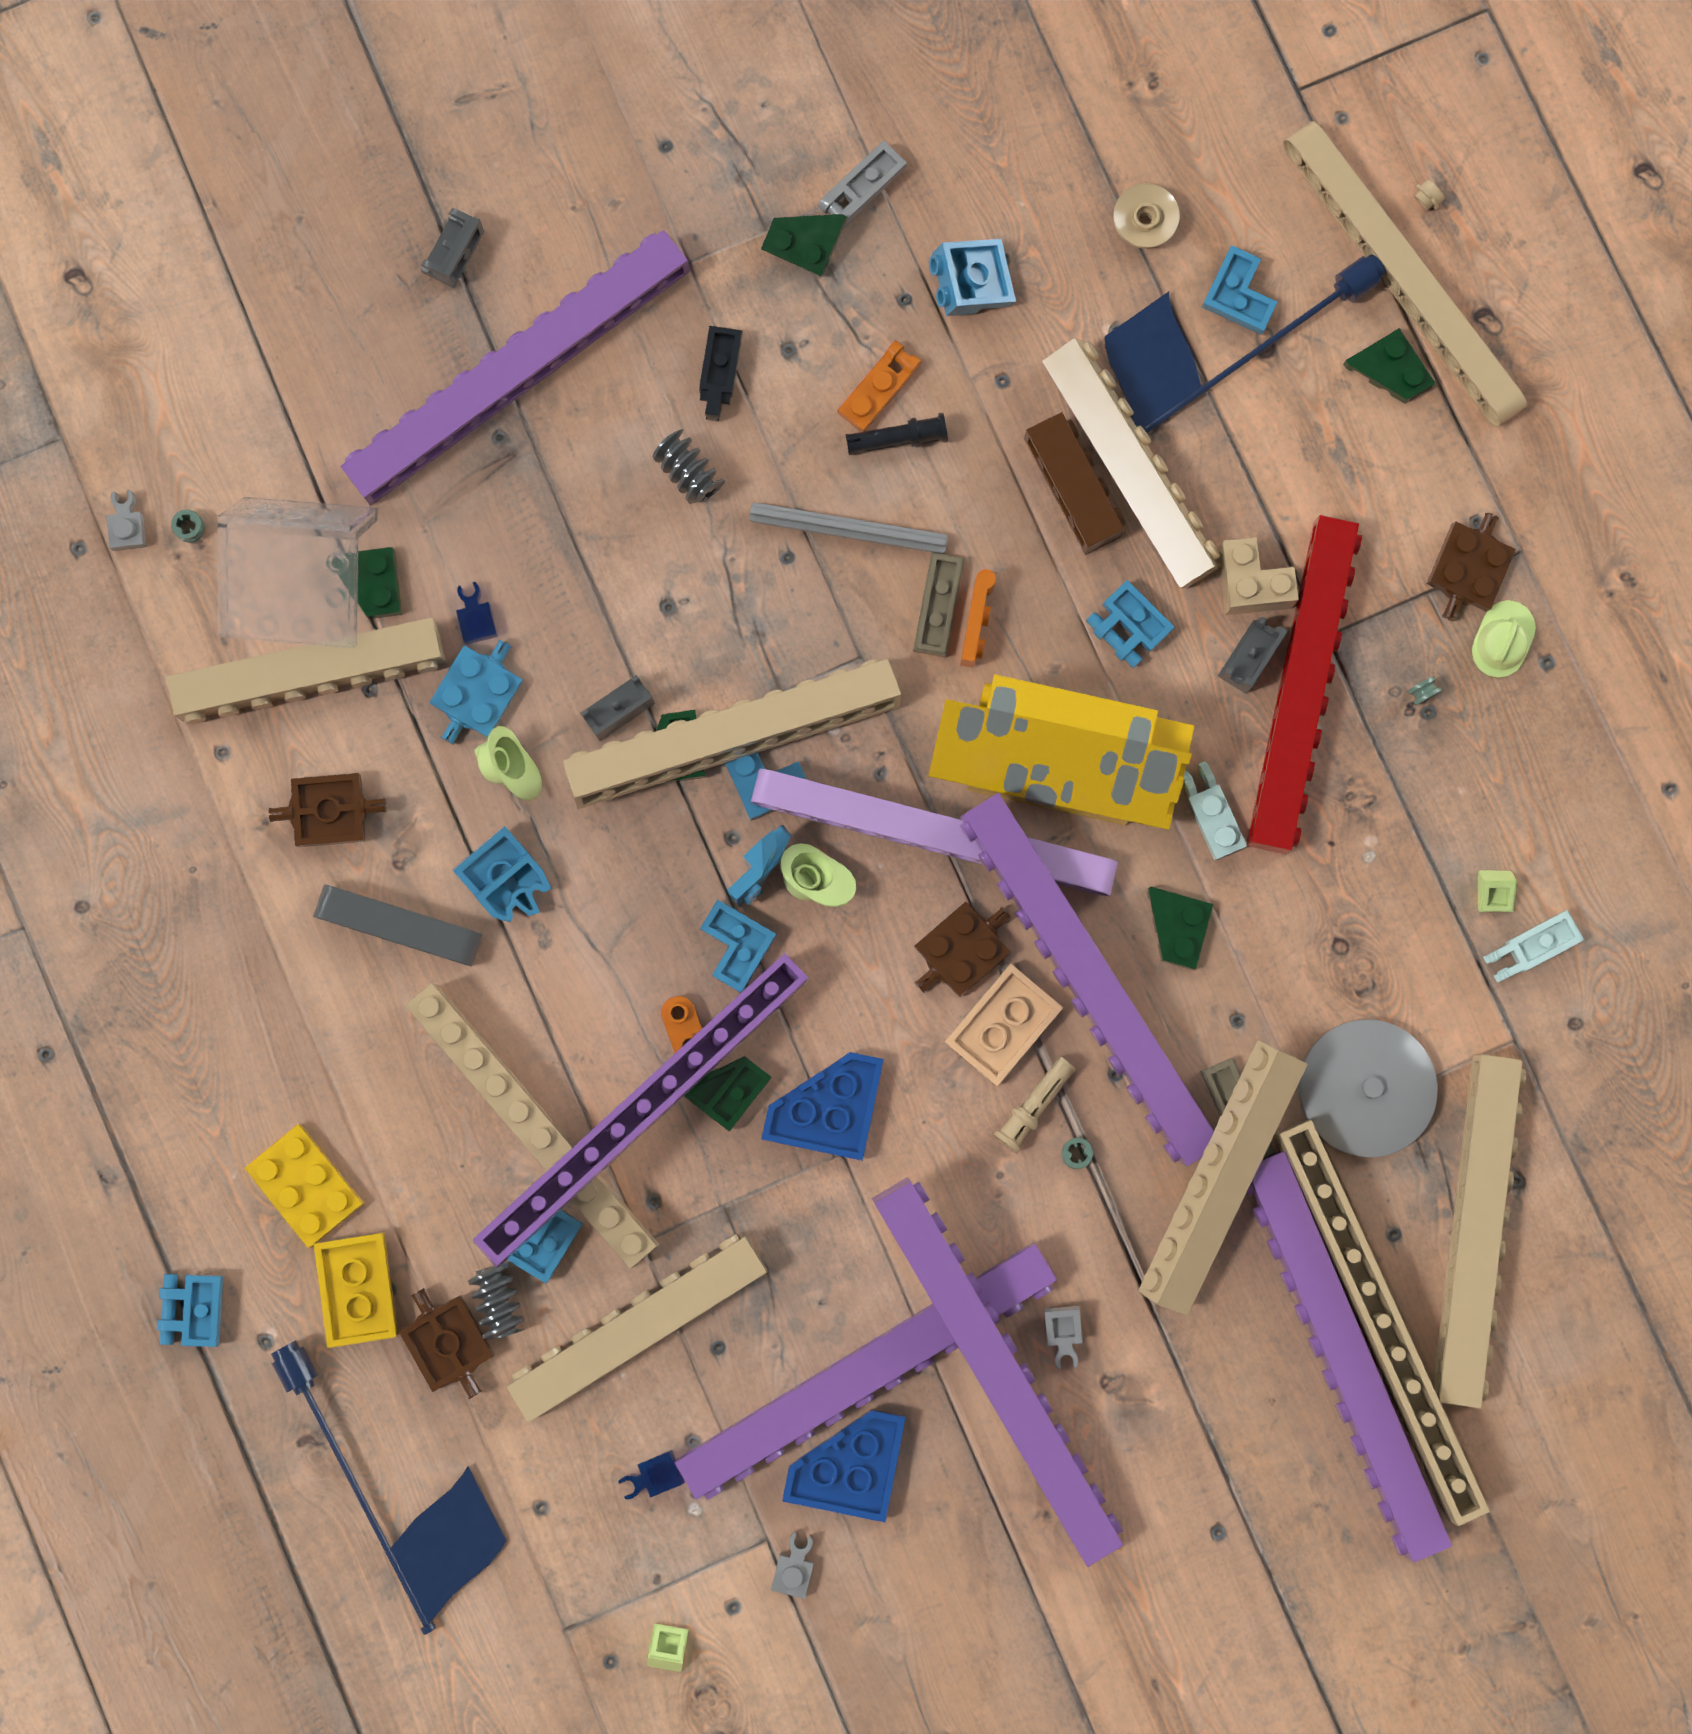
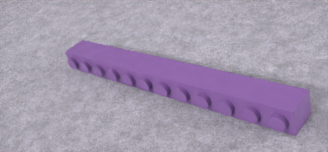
(515, 367)
(1089, 979)
(639, 1111)
(1346, 1360)
(997, 1370)
(853, 1380)

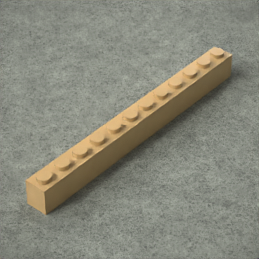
(1382, 1325)

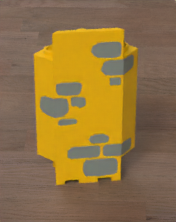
(1065, 752)

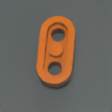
(681, 1029)

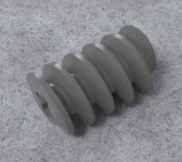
(685, 468)
(496, 1302)

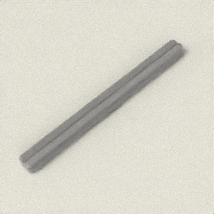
(848, 528)

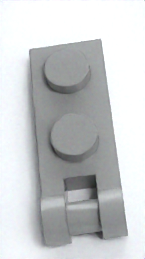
(864, 182)

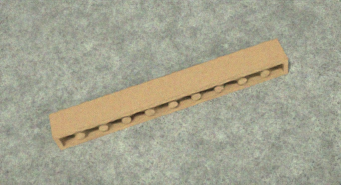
(732, 733)
(527, 1119)
(1477, 1230)

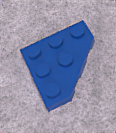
(829, 1109)
(850, 1469)

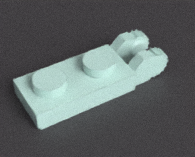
(1213, 814)
(1537, 944)

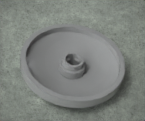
(1368, 1088)

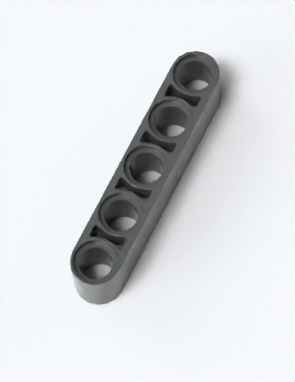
(397, 925)

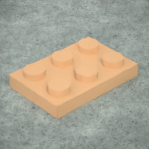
(1003, 1025)

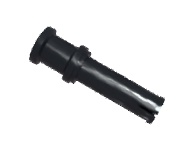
(913, 433)

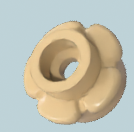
(1429, 195)

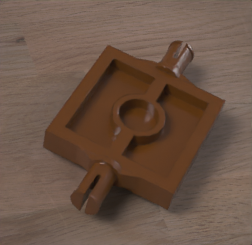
(1470, 566)
(327, 810)
(962, 949)
(446, 1343)

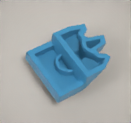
(761, 860)
(503, 876)

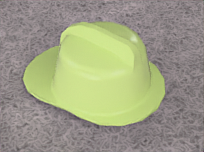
(1503, 639)
(507, 763)
(816, 876)

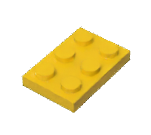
(304, 1185)
(356, 1290)

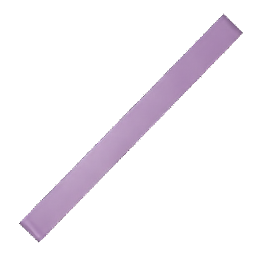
(916, 827)

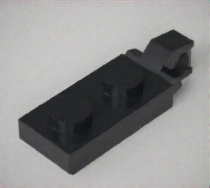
(719, 369)

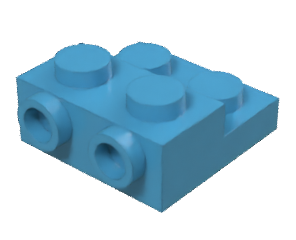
(971, 276)

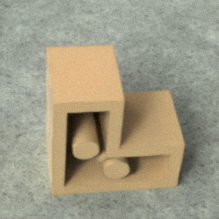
(1247, 586)

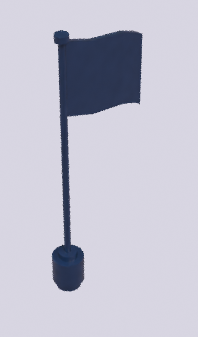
(1159, 368)
(443, 1543)

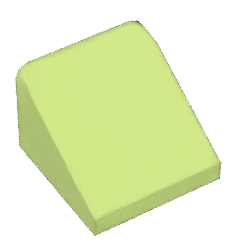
(1496, 891)
(667, 1647)

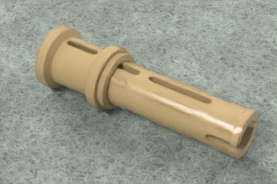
(1025, 1117)

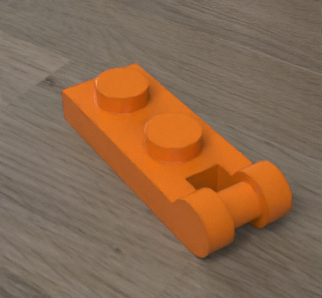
(878, 387)
(978, 617)

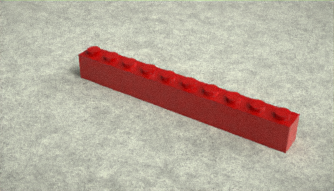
(1303, 685)

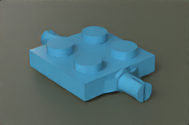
(476, 691)

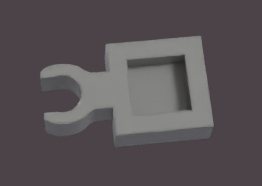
(125, 527)
(1063, 1329)
(793, 1570)

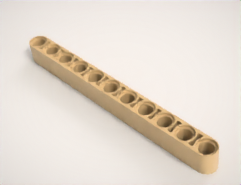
(1405, 274)

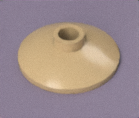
(1153, 203)

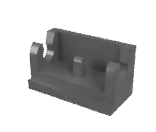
(453, 248)
(1252, 654)
(618, 708)

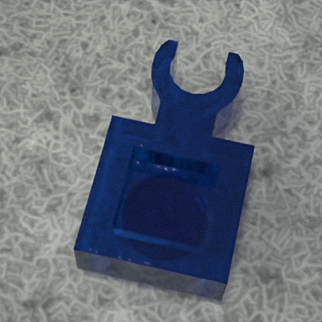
(476, 619)
(656, 1475)

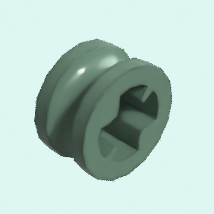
(181, 517)
(1424, 690)
(1087, 1151)

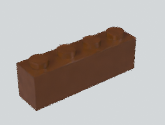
(1074, 483)

